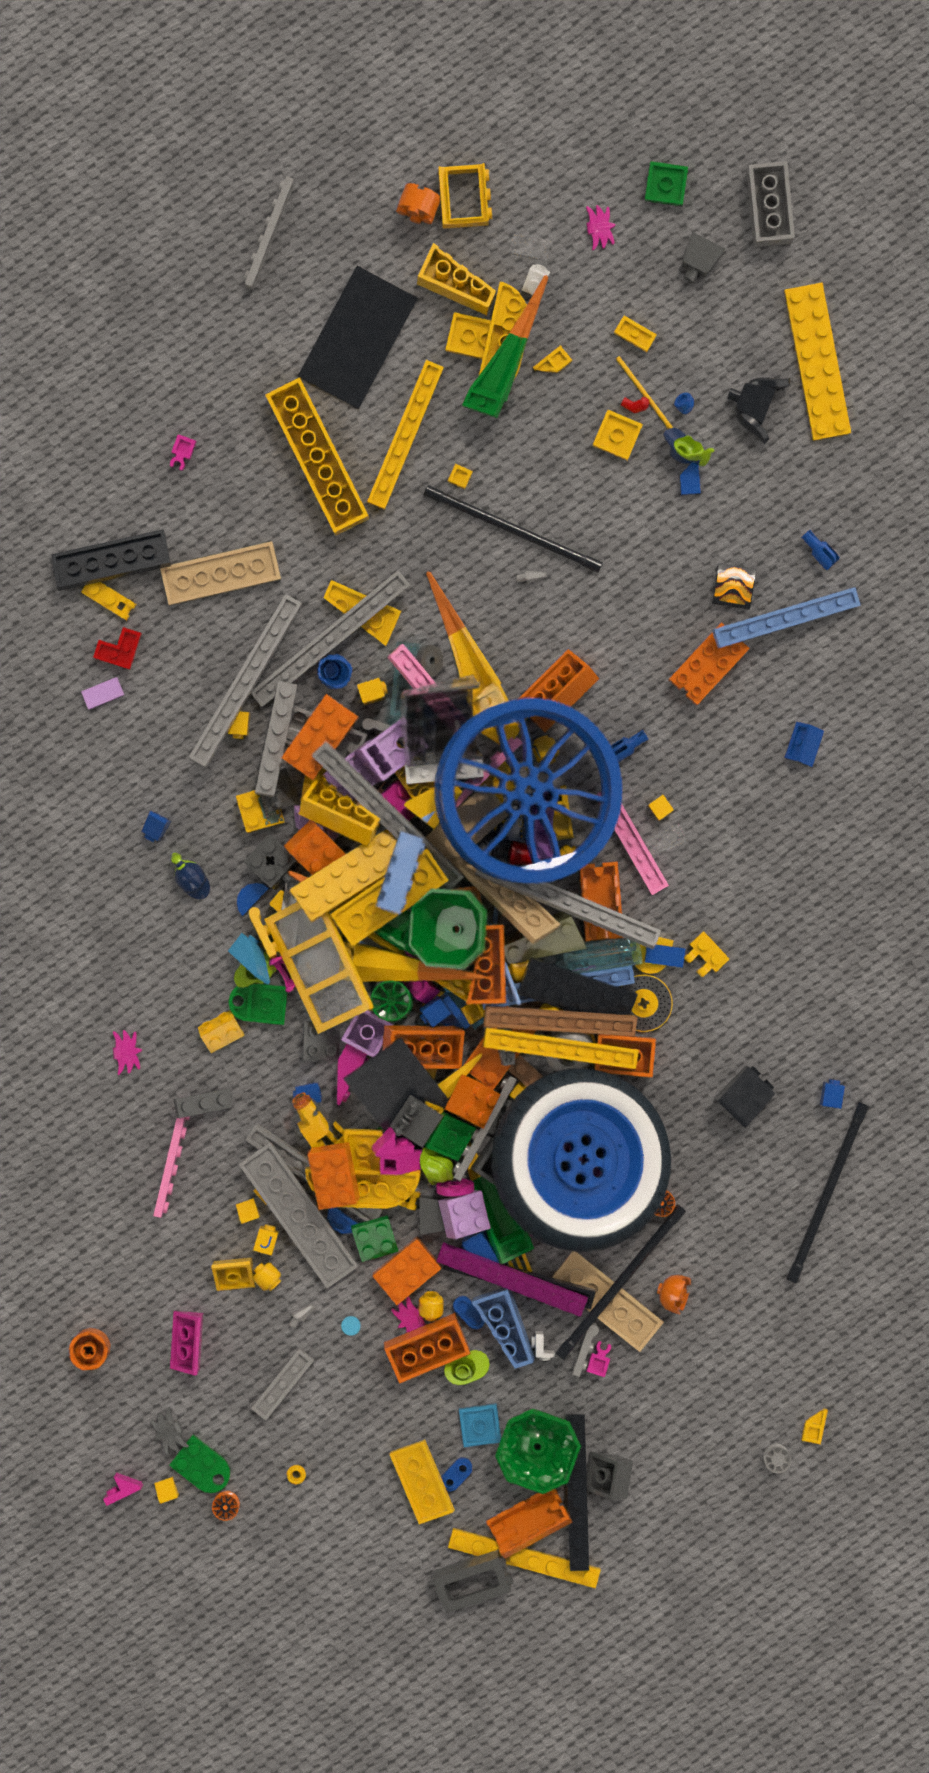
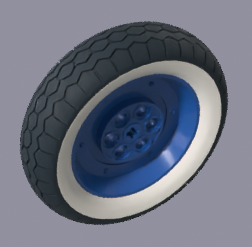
(531, 1149)

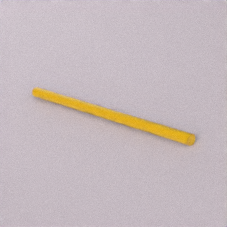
(644, 393)

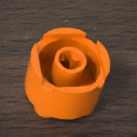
(418, 204)
(78, 1349)

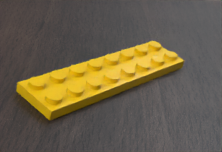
(817, 361)

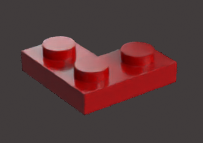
(123, 652)

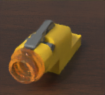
(313, 1119)

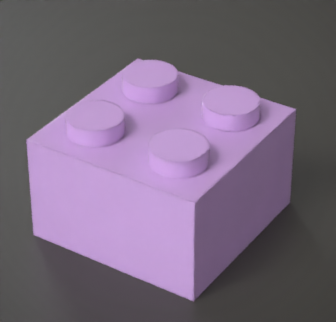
(366, 1033)
(464, 1214)

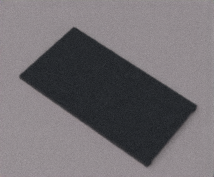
(357, 337)
(389, 1080)

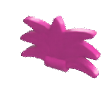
(599, 227)
(126, 1052)
(409, 1316)

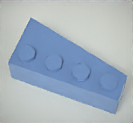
(399, 872)
(504, 1320)

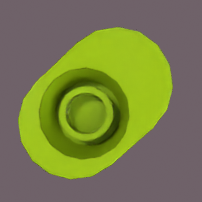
(244, 977)
(436, 1166)
(467, 1368)

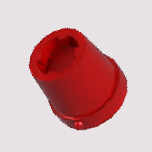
(518, 854)

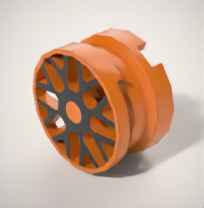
(666, 1206)
(225, 1505)

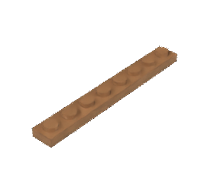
(560, 1021)

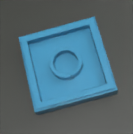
(480, 1425)

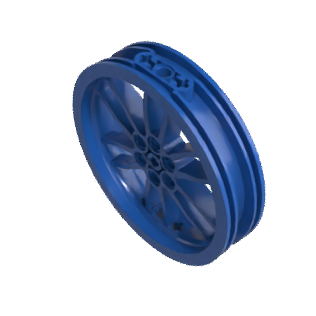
(557, 865)

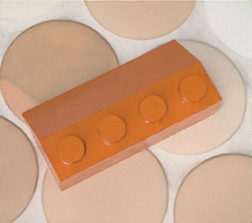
(563, 682)

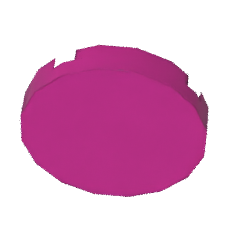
(455, 1188)

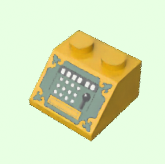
(255, 813)

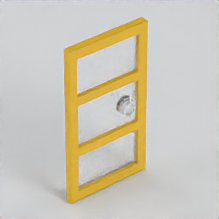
(319, 967)

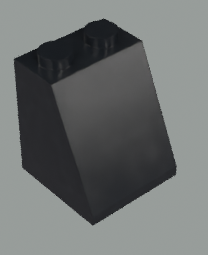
(745, 1095)

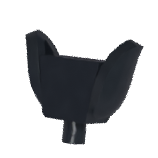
(755, 402)

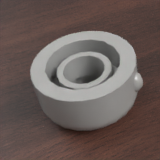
(560, 1064)

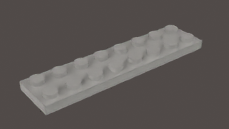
(298, 1214)

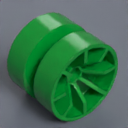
(392, 1001)

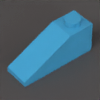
(251, 956)

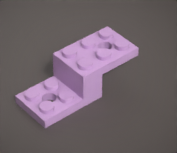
(375, 758)

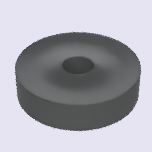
(430, 659)

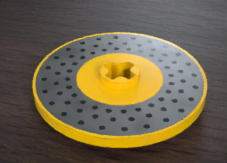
(659, 1004)

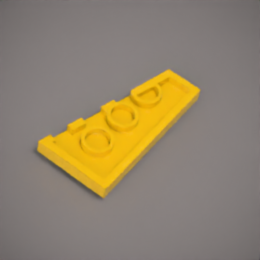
(379, 626)

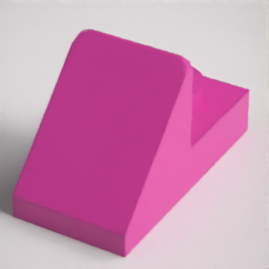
(387, 1145)
(126, 1487)

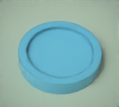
(350, 1325)

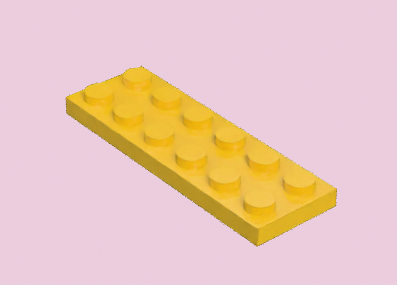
(345, 877)
(362, 916)

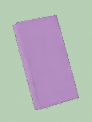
(102, 693)

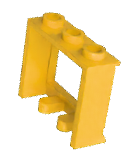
(484, 196)

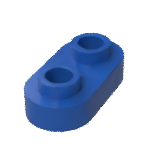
(456, 1474)

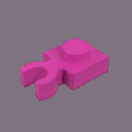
(182, 449)
(598, 1362)

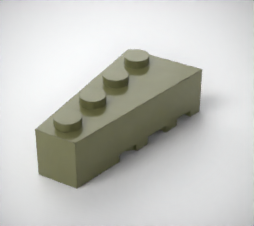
(563, 940)

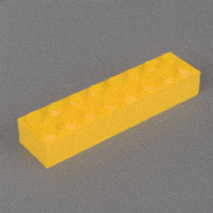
(317, 456)

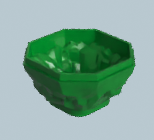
(542, 1467)

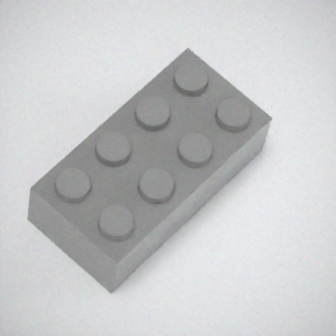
(770, 204)

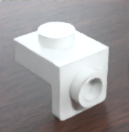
(534, 278)
(538, 1343)

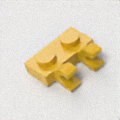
(709, 952)

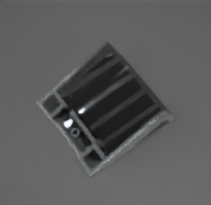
(433, 716)

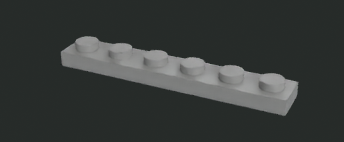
(271, 225)
(276, 739)
(479, 1135)

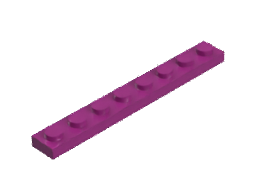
(512, 1279)

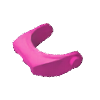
(278, 963)

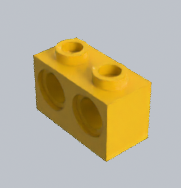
(372, 691)

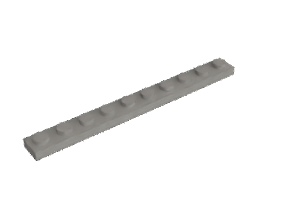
(331, 637)
(245, 681)
(379, 806)
(584, 909)

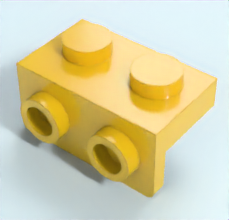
(220, 1031)

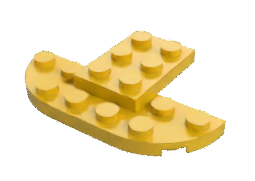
(483, 337)
(375, 1189)

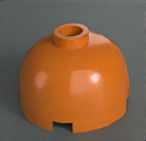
(674, 1293)

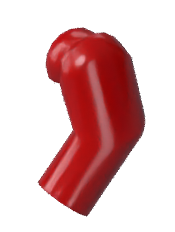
(637, 406)

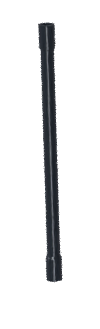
(440, 496)
(857, 1119)
(569, 1344)

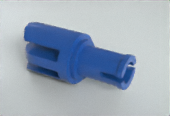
(821, 550)
(625, 746)

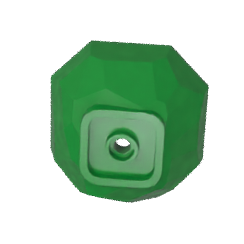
(434, 926)

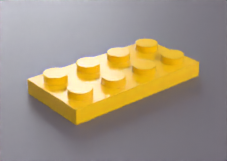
(422, 1481)

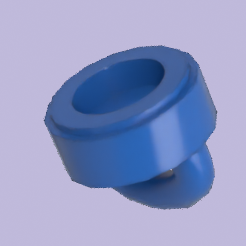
(684, 403)

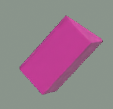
(186, 1342)

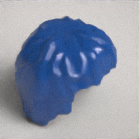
(334, 671)

